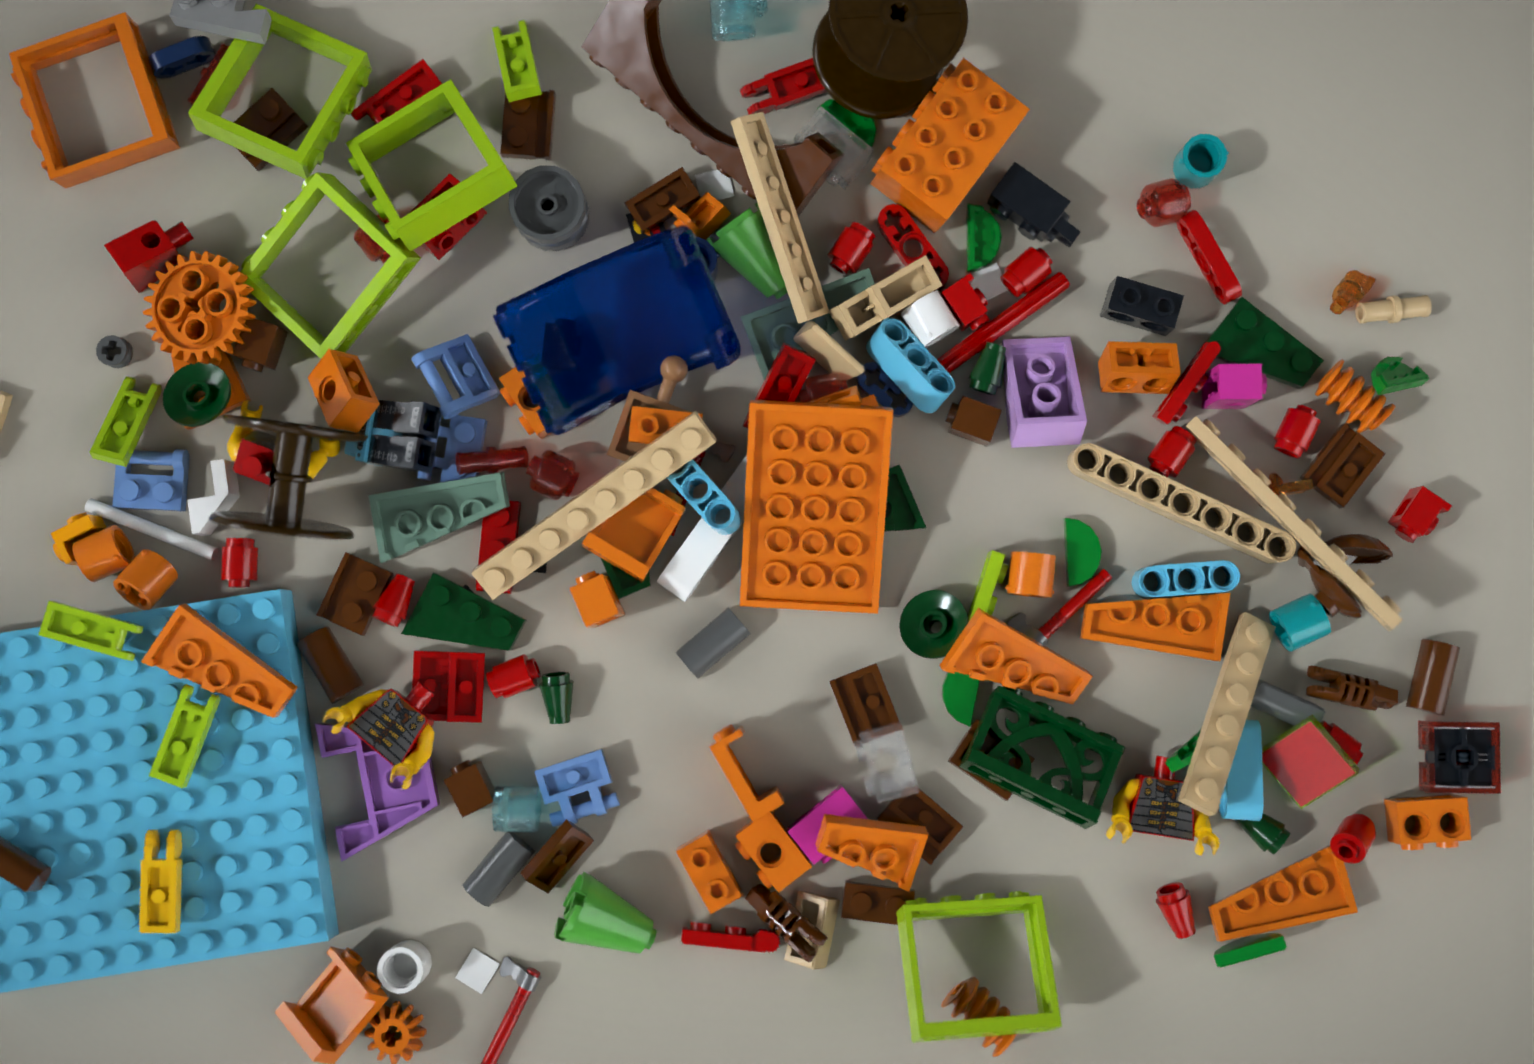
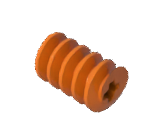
(1354, 398)
(975, 1004)

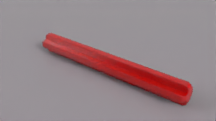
(1004, 322)

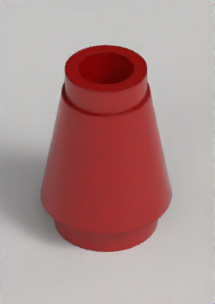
(394, 601)
(1177, 909)

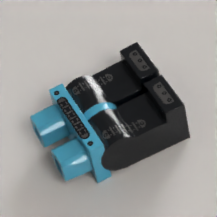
(385, 440)

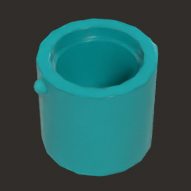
(1200, 161)
(1300, 622)

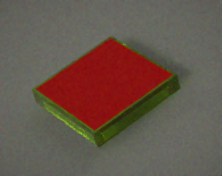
(1307, 761)

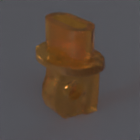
(1350, 291)
(1288, 488)

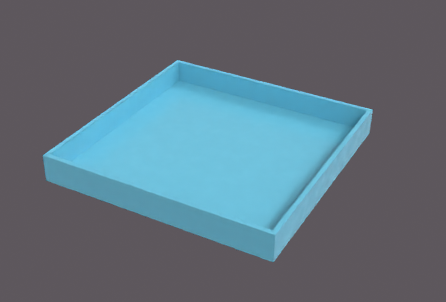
(81, 799)

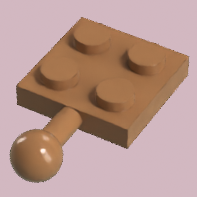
(673, 371)

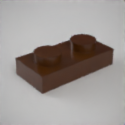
(653, 204)
(557, 856)
(873, 902)

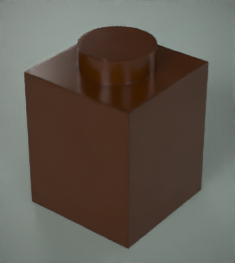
(261, 345)
(973, 420)
(470, 787)

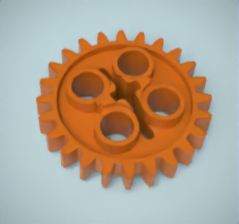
(178, 288)

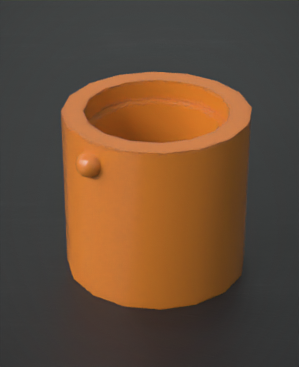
(103, 553)
(1031, 574)
(145, 579)

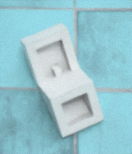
(225, 496)

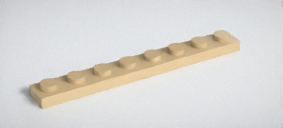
(594, 505)
(1304, 532)

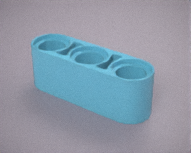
(910, 365)
(711, 503)
(1201, 576)
(1244, 786)

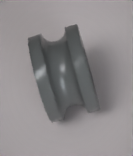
(110, 342)

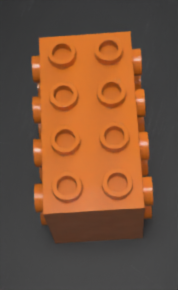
(947, 144)

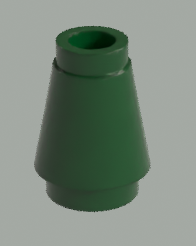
(988, 369)
(557, 696)
(1266, 833)

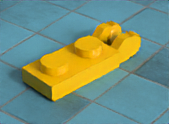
(161, 884)

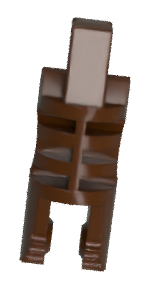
(1350, 689)
(786, 921)

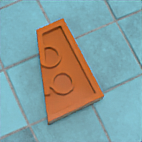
(878, 846)

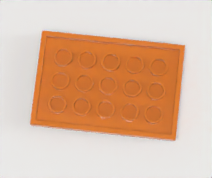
(815, 506)

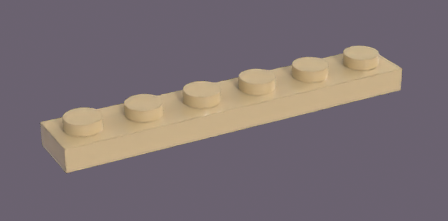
(780, 216)
(1226, 714)

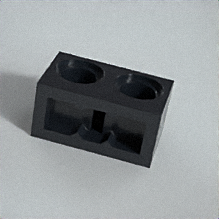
(1142, 306)

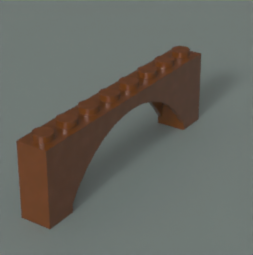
(631, 48)

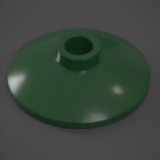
(191, 384)
(922, 613)

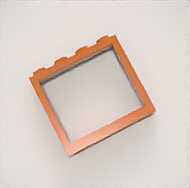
(73, 44)

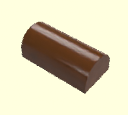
(329, 664)
(1433, 677)
(22, 868)

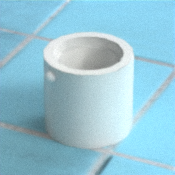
(930, 319)
(404, 966)

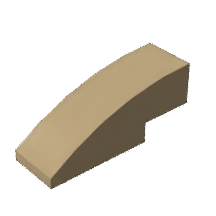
(885, 298)

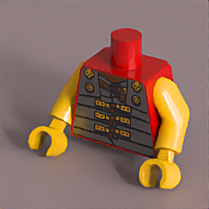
(254, 450)
(391, 727)
(1152, 807)

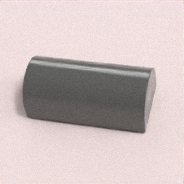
(713, 643)
(1284, 704)
(498, 868)

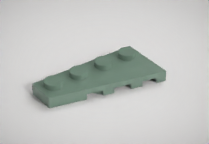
(777, 323)
(428, 512)

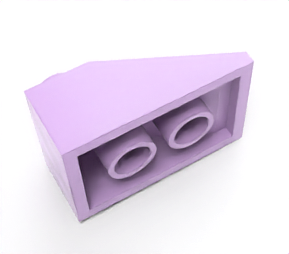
(1042, 393)

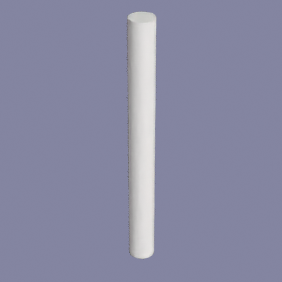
(151, 529)

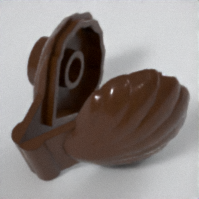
(1331, 592)

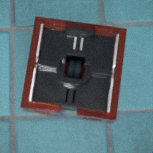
(1467, 743)

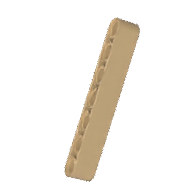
(1197, 504)

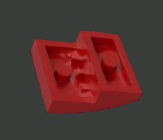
(455, 681)

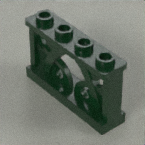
(996, 769)

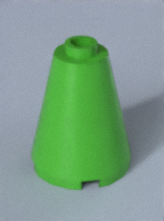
(748, 250)
(603, 919)

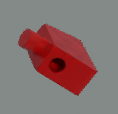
(146, 251)

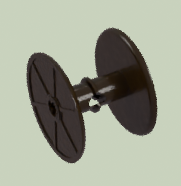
(886, 53)
(287, 481)

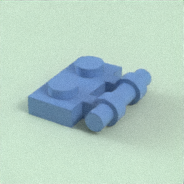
(462, 436)
(574, 777)

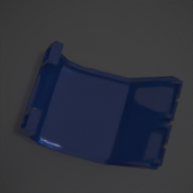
(612, 326)

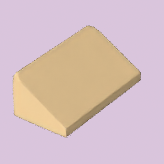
(827, 351)
(822, 913)

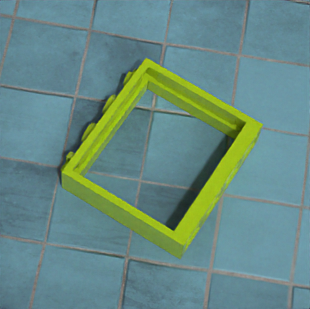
(326, 127)
(452, 204)
(373, 296)
(1040, 956)

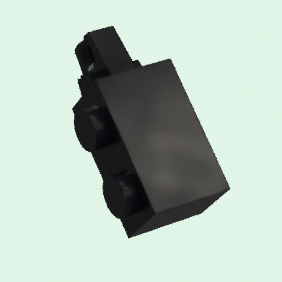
(1032, 207)

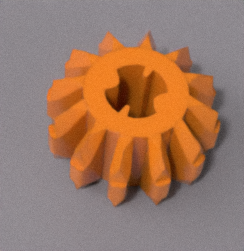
(386, 1042)

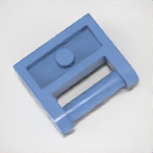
(465, 371)
(153, 491)

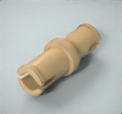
(1393, 309)

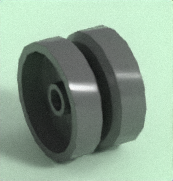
(537, 192)

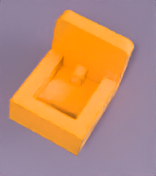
(77, 528)

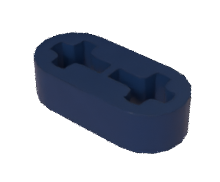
(181, 57)
(882, 398)

